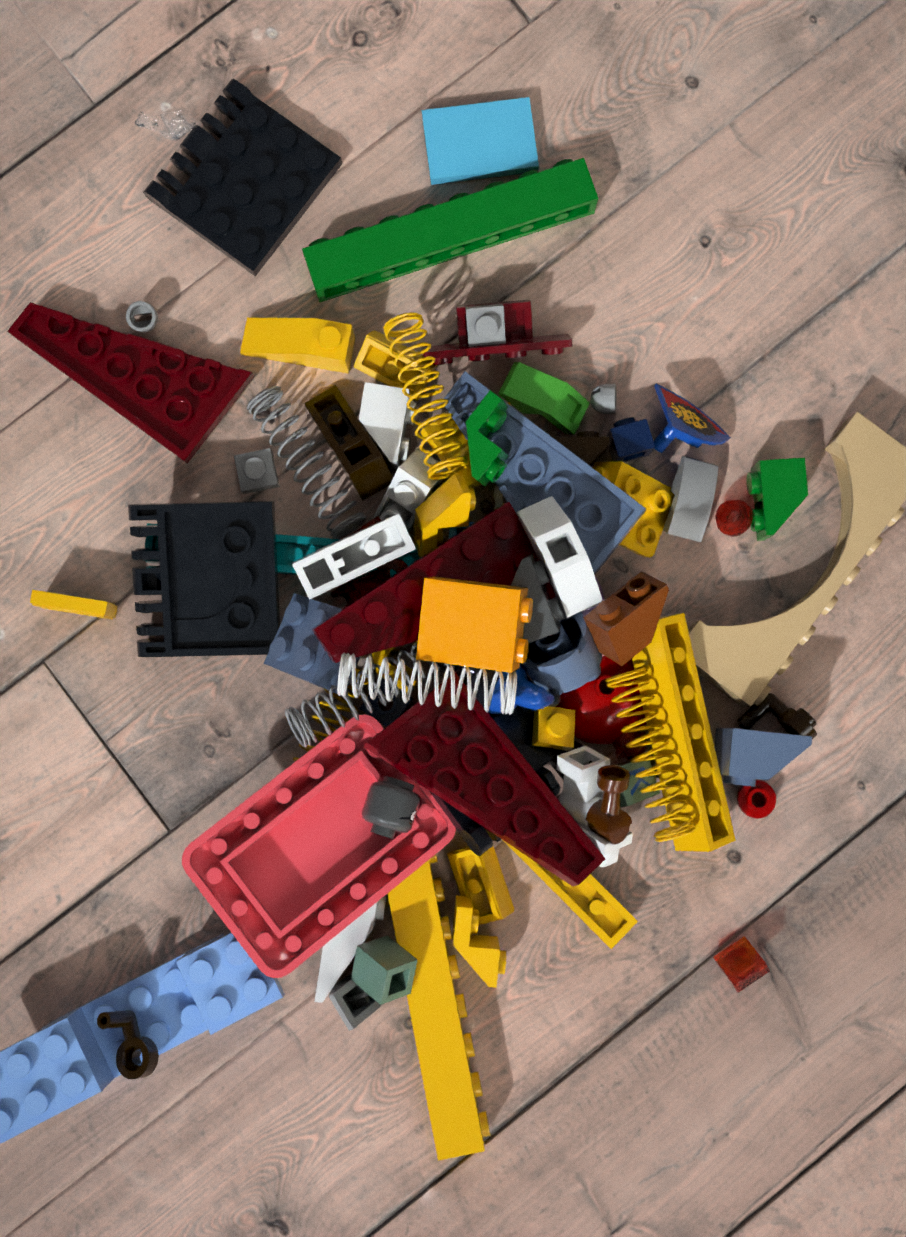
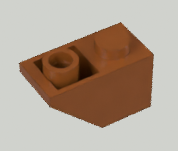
(628, 618)

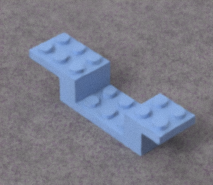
(171, 1004)

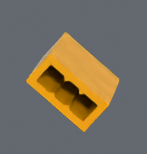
(473, 624)

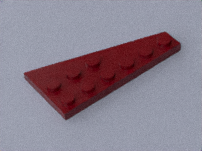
(148, 383)
(391, 611)
(485, 777)

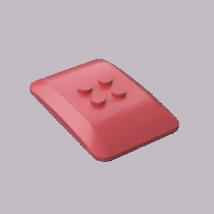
(301, 857)

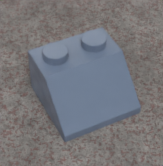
(755, 754)

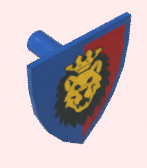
(686, 423)

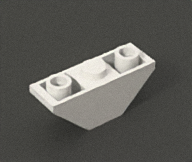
(562, 555)

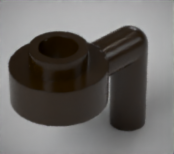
(793, 721)
(129, 1051)

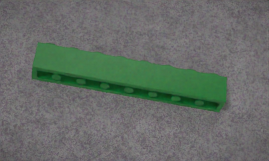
(450, 229)

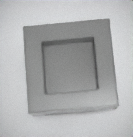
(485, 325)
(256, 471)

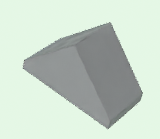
(352, 1002)

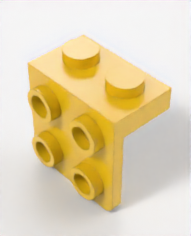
(650, 494)

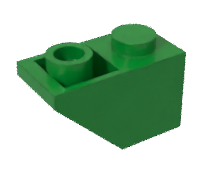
(777, 492)

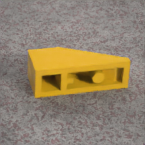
(300, 342)

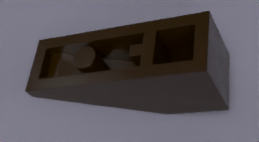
(349, 442)

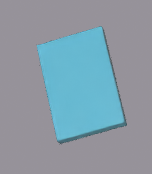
(480, 140)

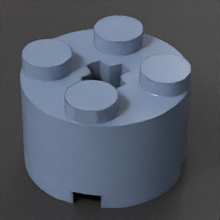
(564, 658)

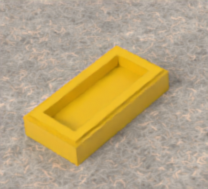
(73, 604)

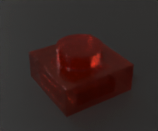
(741, 964)

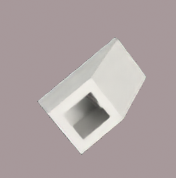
(385, 420)
(408, 489)

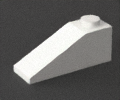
(353, 556)
(342, 948)

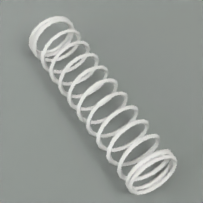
(506, 697)

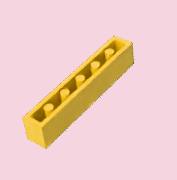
(686, 726)

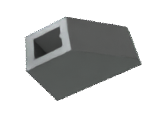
(546, 610)

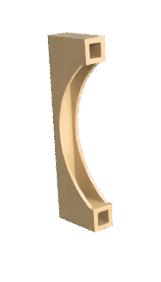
(872, 489)

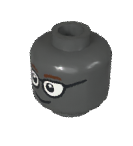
(390, 807)

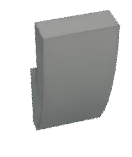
(693, 499)

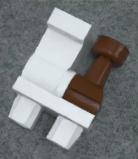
(593, 799)

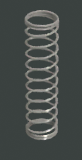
(274, 395)
(300, 724)

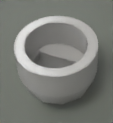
(141, 308)
(604, 398)

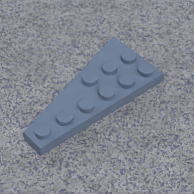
(545, 468)

